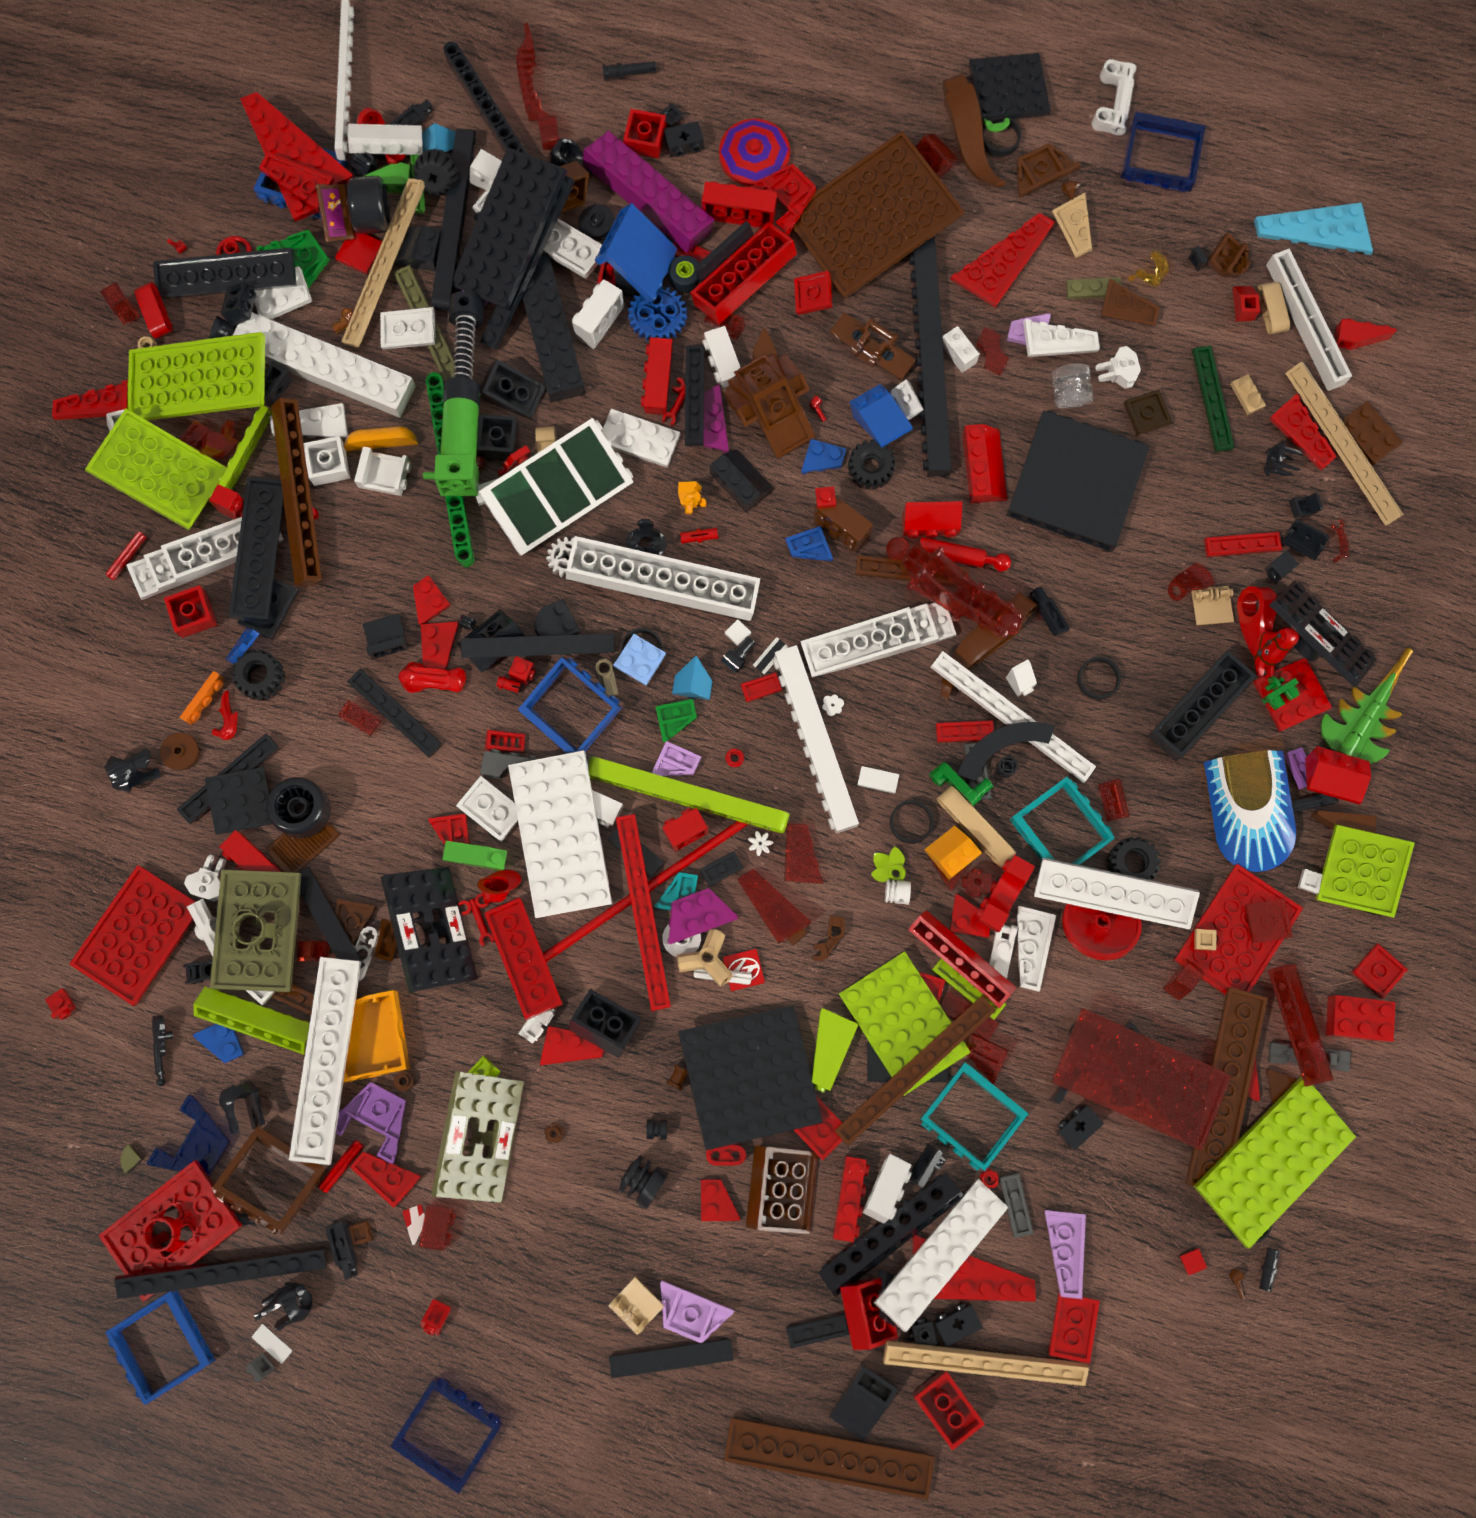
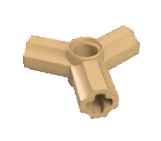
(711, 948)

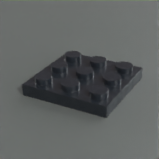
(238, 800)

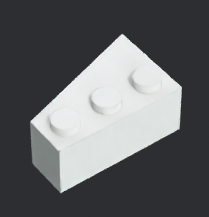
(484, 170)

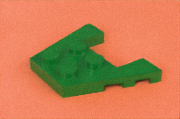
(307, 253)

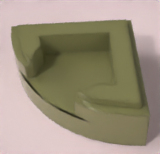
(129, 1158)

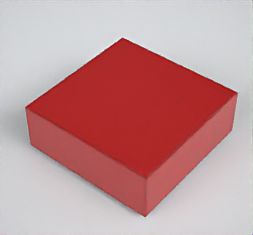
(1192, 1261)

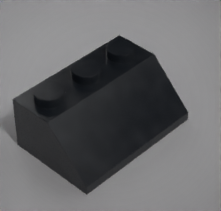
(740, 479)
(495, 626)

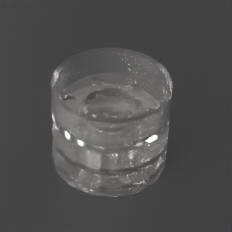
(1072, 385)

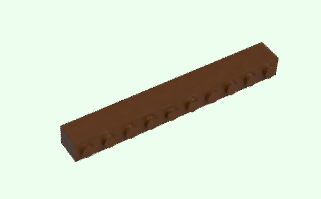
(296, 492)

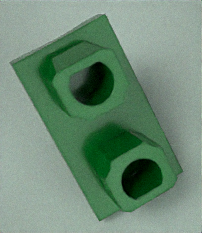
(1288, 689)

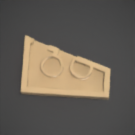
(1074, 224)

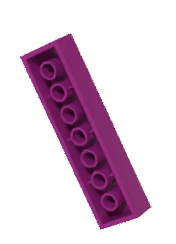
(648, 191)

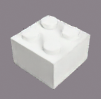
(326, 461)

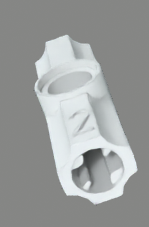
(204, 922)

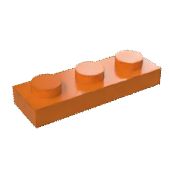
(202, 698)

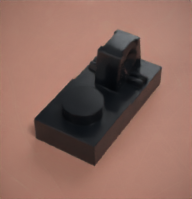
(929, 1159)

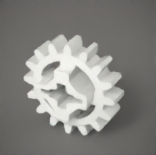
(560, 560)

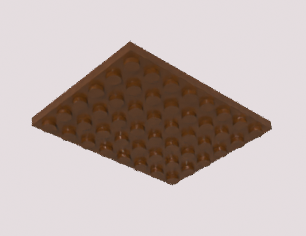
(875, 214)

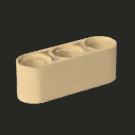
(1273, 308)

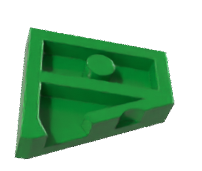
(675, 717)

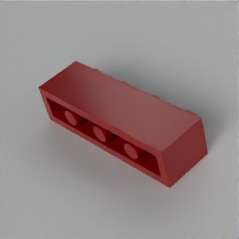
(658, 376)
(246, 854)

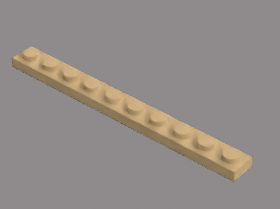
(383, 263)
(1344, 444)
(985, 1363)

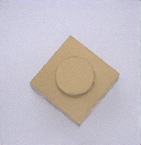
(1205, 939)

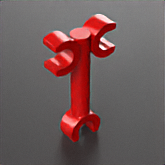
(680, 399)
(473, 905)

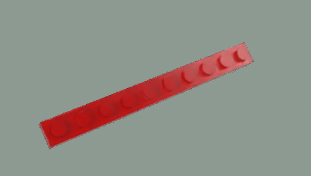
(643, 912)

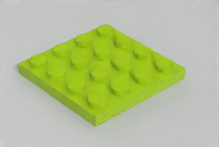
(1365, 870)

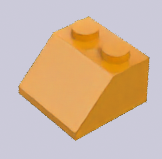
(953, 852)

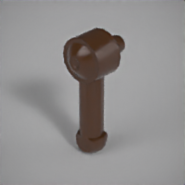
(1069, 188)

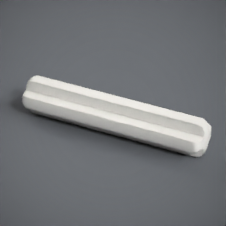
(738, 977)

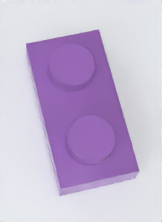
(1296, 763)

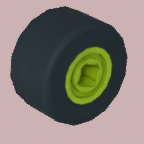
(679, 278)

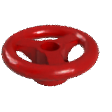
(229, 244)

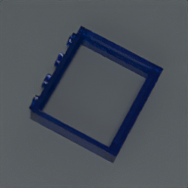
(1168, 127)
(426, 1462)

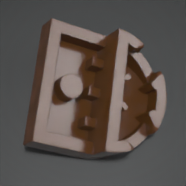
(1230, 257)

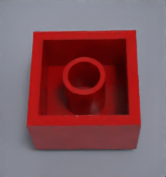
(645, 133)
(190, 611)
(685, 829)

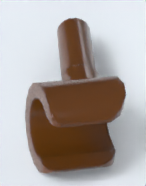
(1236, 1276)

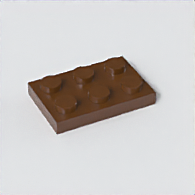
(1371, 433)

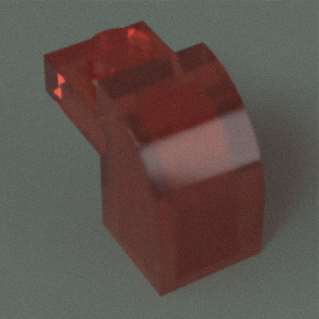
(219, 444)

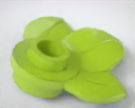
(887, 864)

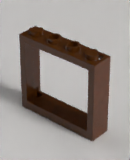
(255, 1214)

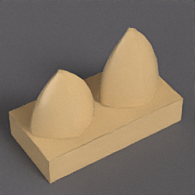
(1248, 394)

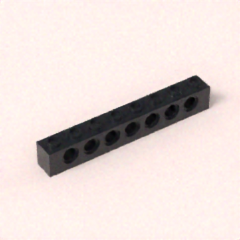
(902, 1234)

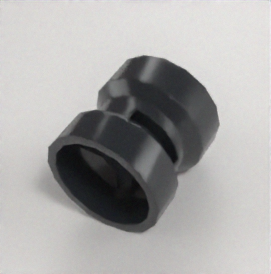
(1006, 770)
(656, 1129)

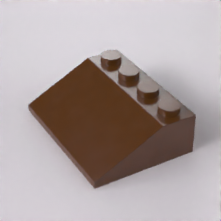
(781, 1190)

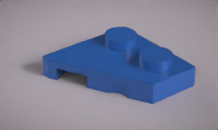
(822, 456)
(809, 545)
(243, 643)
(221, 1042)

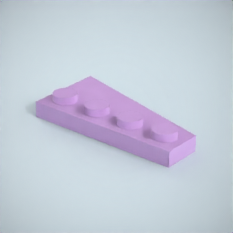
(1067, 1245)

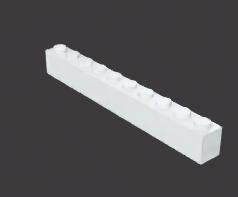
(816, 740)

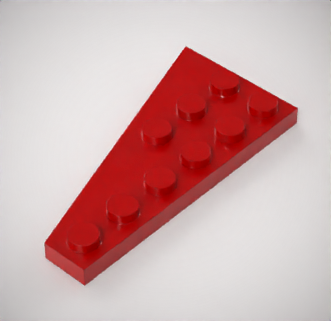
(1000, 265)

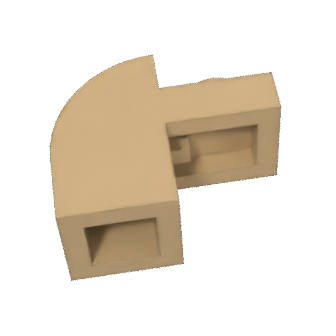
(545, 437)

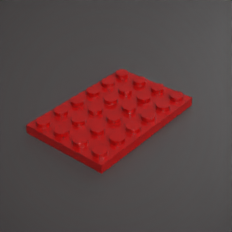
(135, 936)
(1236, 960)

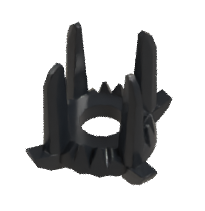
(1273, 465)

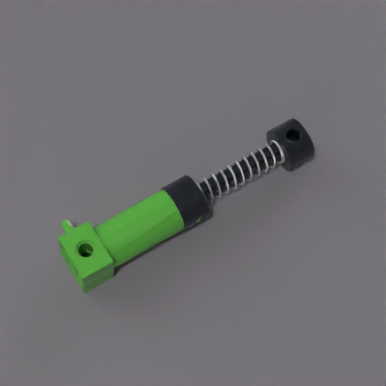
(456, 467)

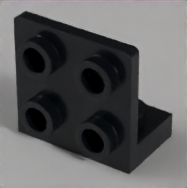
(385, 636)

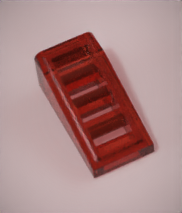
(735, 327)

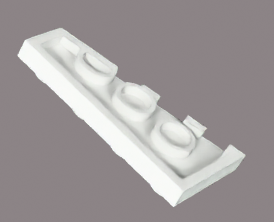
(322, 422)
(1034, 940)

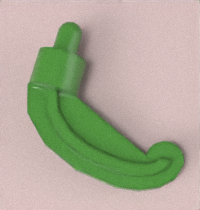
(996, 127)

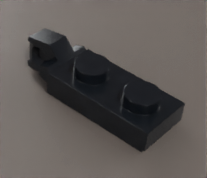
(414, 114)
(1049, 612)
(342, 1248)

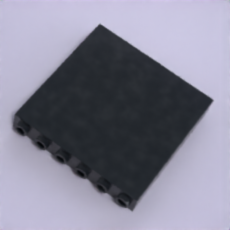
(1078, 481)

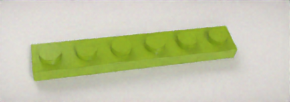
(245, 448)

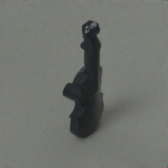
(159, 1047)

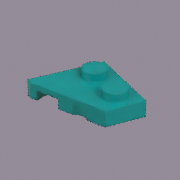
(682, 886)

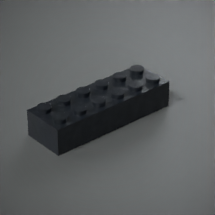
(1201, 705)

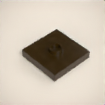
(1147, 412)

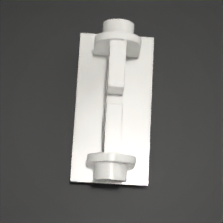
(533, 1027)

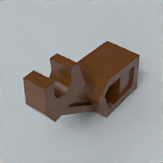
(825, 948)

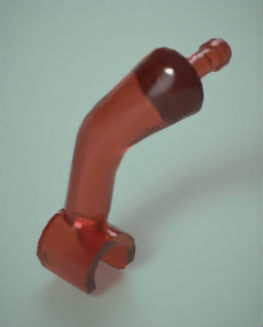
(1343, 541)

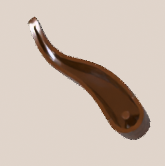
(966, 121)
(982, 642)

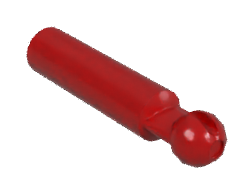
(967, 555)

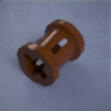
(678, 1077)

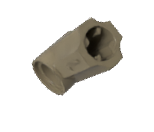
(607, 679)

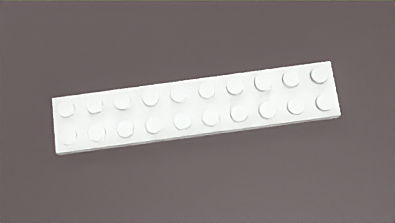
(325, 1061)

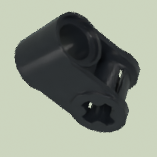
(197, 972)

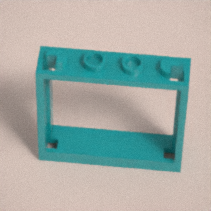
(1081, 802)
(1020, 1115)

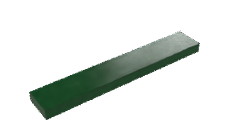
(1213, 399)

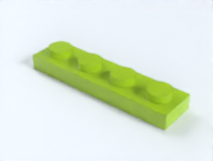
(962, 985)

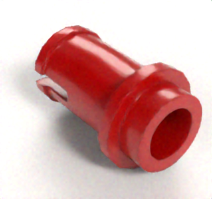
(507, 684)

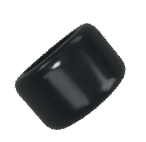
(368, 204)
(288, 798)

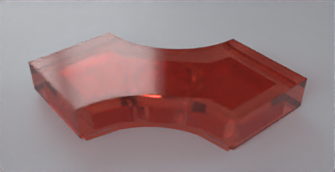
(990, 346)

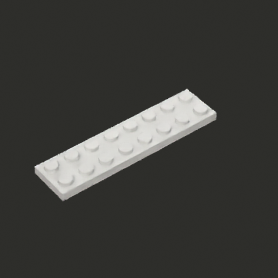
(566, 245)
(1116, 893)
(940, 1255)

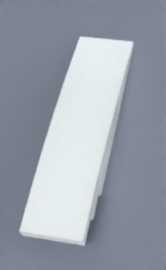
(187, 559)
(878, 638)

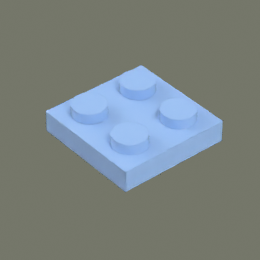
(639, 659)

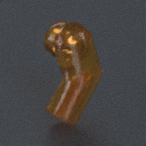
(346, 315)

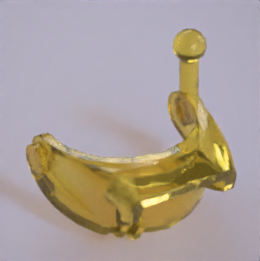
(1161, 270)

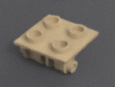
(1213, 605)
(636, 1305)

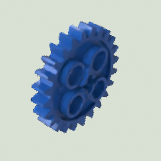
(647, 325)

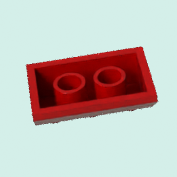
(932, 519)
(1337, 774)

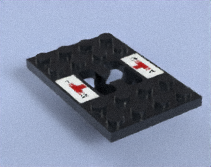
(1322, 634)
(437, 963)

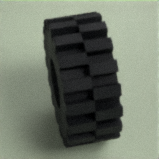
(871, 451)

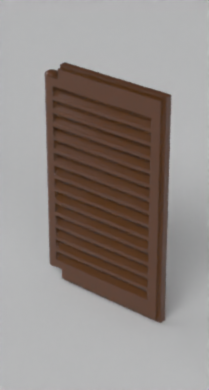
(295, 854)

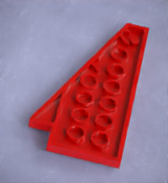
(284, 139)

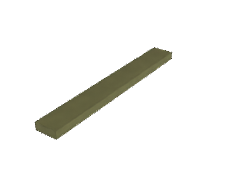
(416, 300)

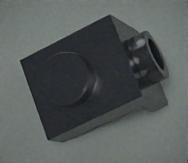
(1306, 505)

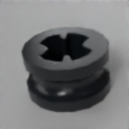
(467, 622)

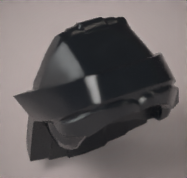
(565, 152)

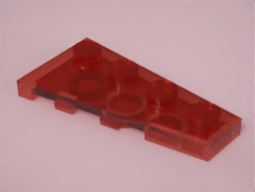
(774, 909)

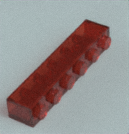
(1300, 1025)

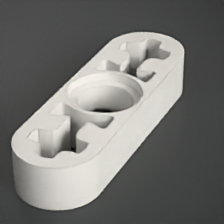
(362, 938)

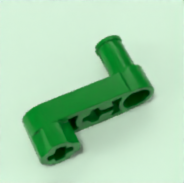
(944, 773)

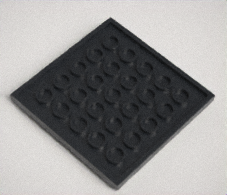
(749, 1077)

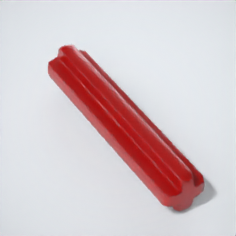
(126, 555)
(340, 1166)

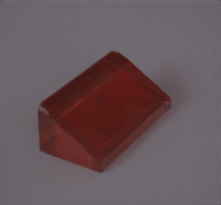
(1114, 800)

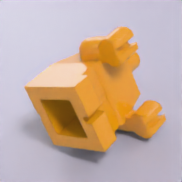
(690, 496)

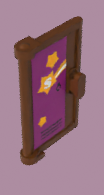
(331, 204)

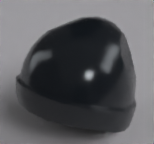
(221, 328)

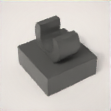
(260, 1367)

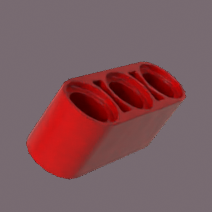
(153, 310)

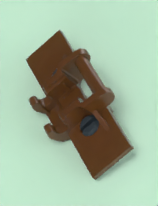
(868, 350)

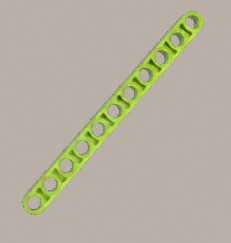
(688, 795)

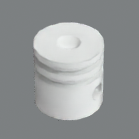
(898, 892)

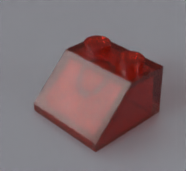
(936, 154)

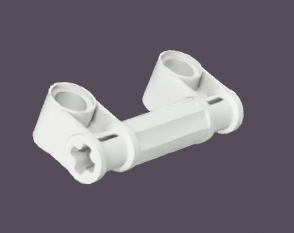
(1124, 80)

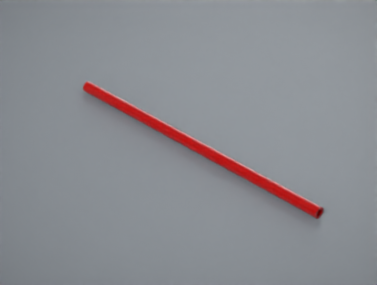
(652, 884)

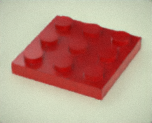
(1308, 704)

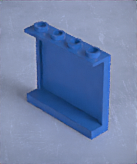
(637, 252)

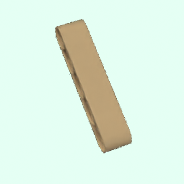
(975, 826)

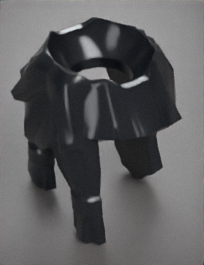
(646, 530)
(124, 773)
(253, 1103)
(287, 1298)

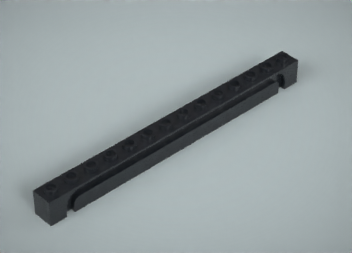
(930, 360)

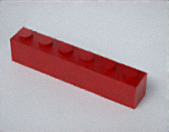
(962, 958)

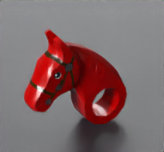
(1257, 629)

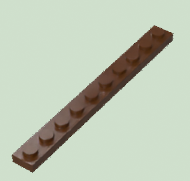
(914, 1070)

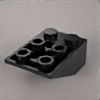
(863, 1401)

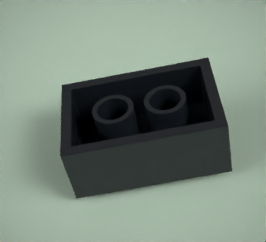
(604, 1023)

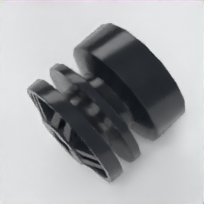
(643, 1181)

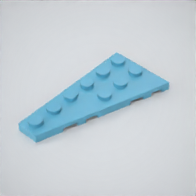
(1321, 227)

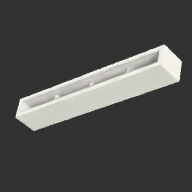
(1309, 320)

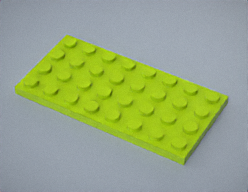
(197, 376)
(1274, 1162)

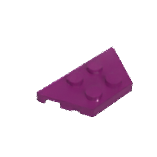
(714, 422)
(697, 914)

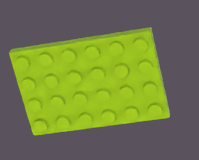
(156, 469)
(899, 1016)

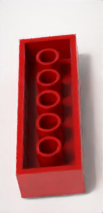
(743, 273)

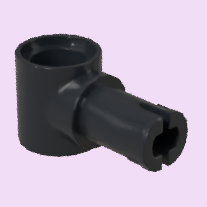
(735, 658)

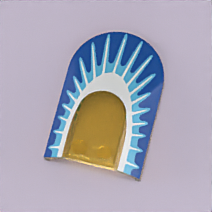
(1251, 809)

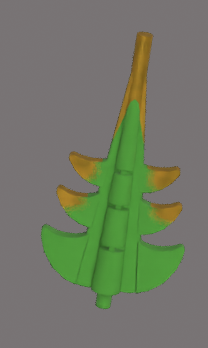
(1364, 722)

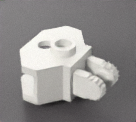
(1122, 368)
(206, 879)

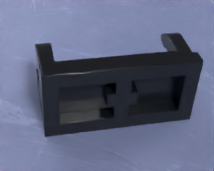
(1305, 539)

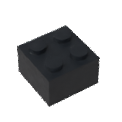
(497, 436)

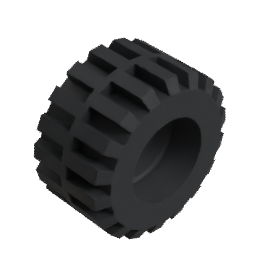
(246, 666)
(1143, 849)

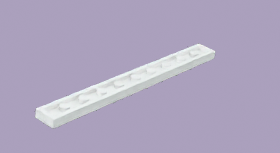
(344, 84)
(1009, 714)

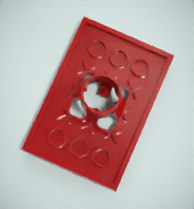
(191, 1193)

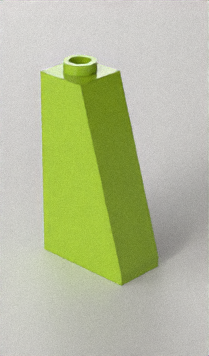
(832, 1043)

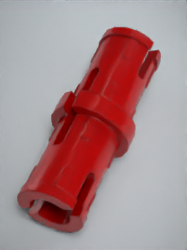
(711, 534)

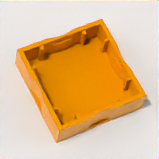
(376, 1038)

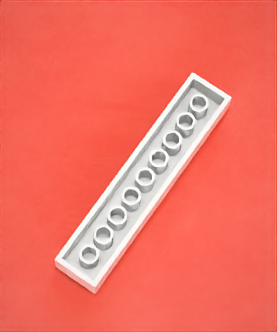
(332, 366)
(662, 578)

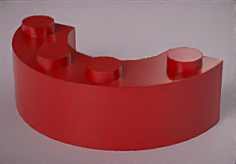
(996, 908)

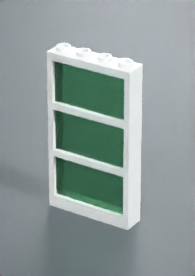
(556, 486)

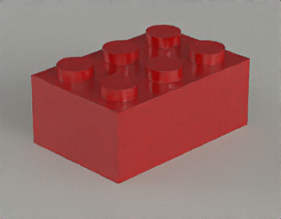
(1360, 1018)
(863, 1315)
(948, 1409)

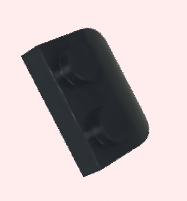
(555, 620)

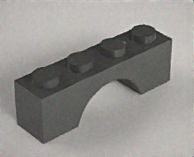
(496, 764)

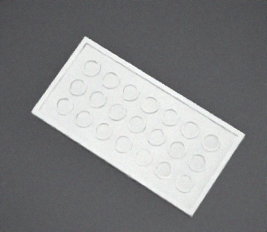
(560, 834)

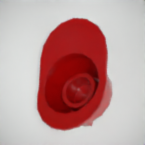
(497, 885)

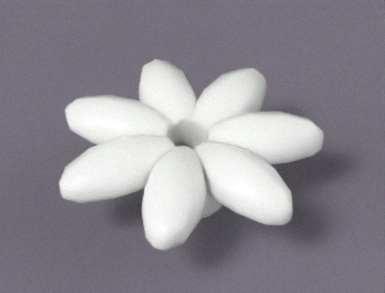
(765, 843)

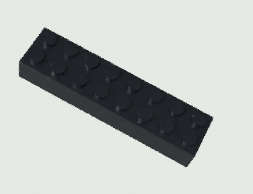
(552, 334)

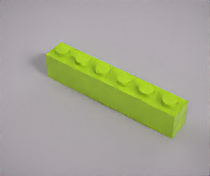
(252, 1019)

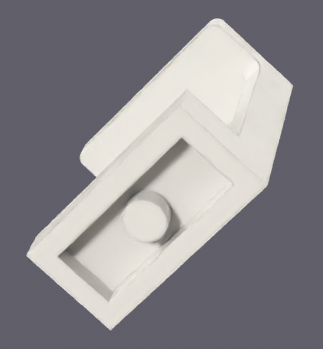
(382, 472)

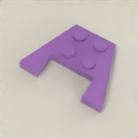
(381, 1112)

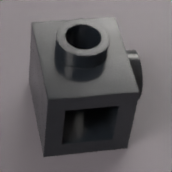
(922, 1332)

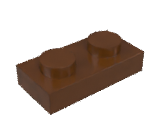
(385, 942)

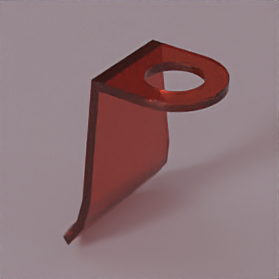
(1191, 579)

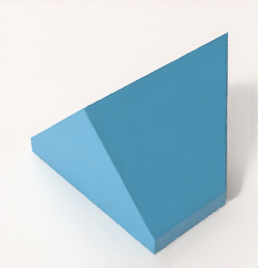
(438, 138)
(693, 681)

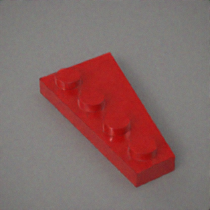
(92, 403)

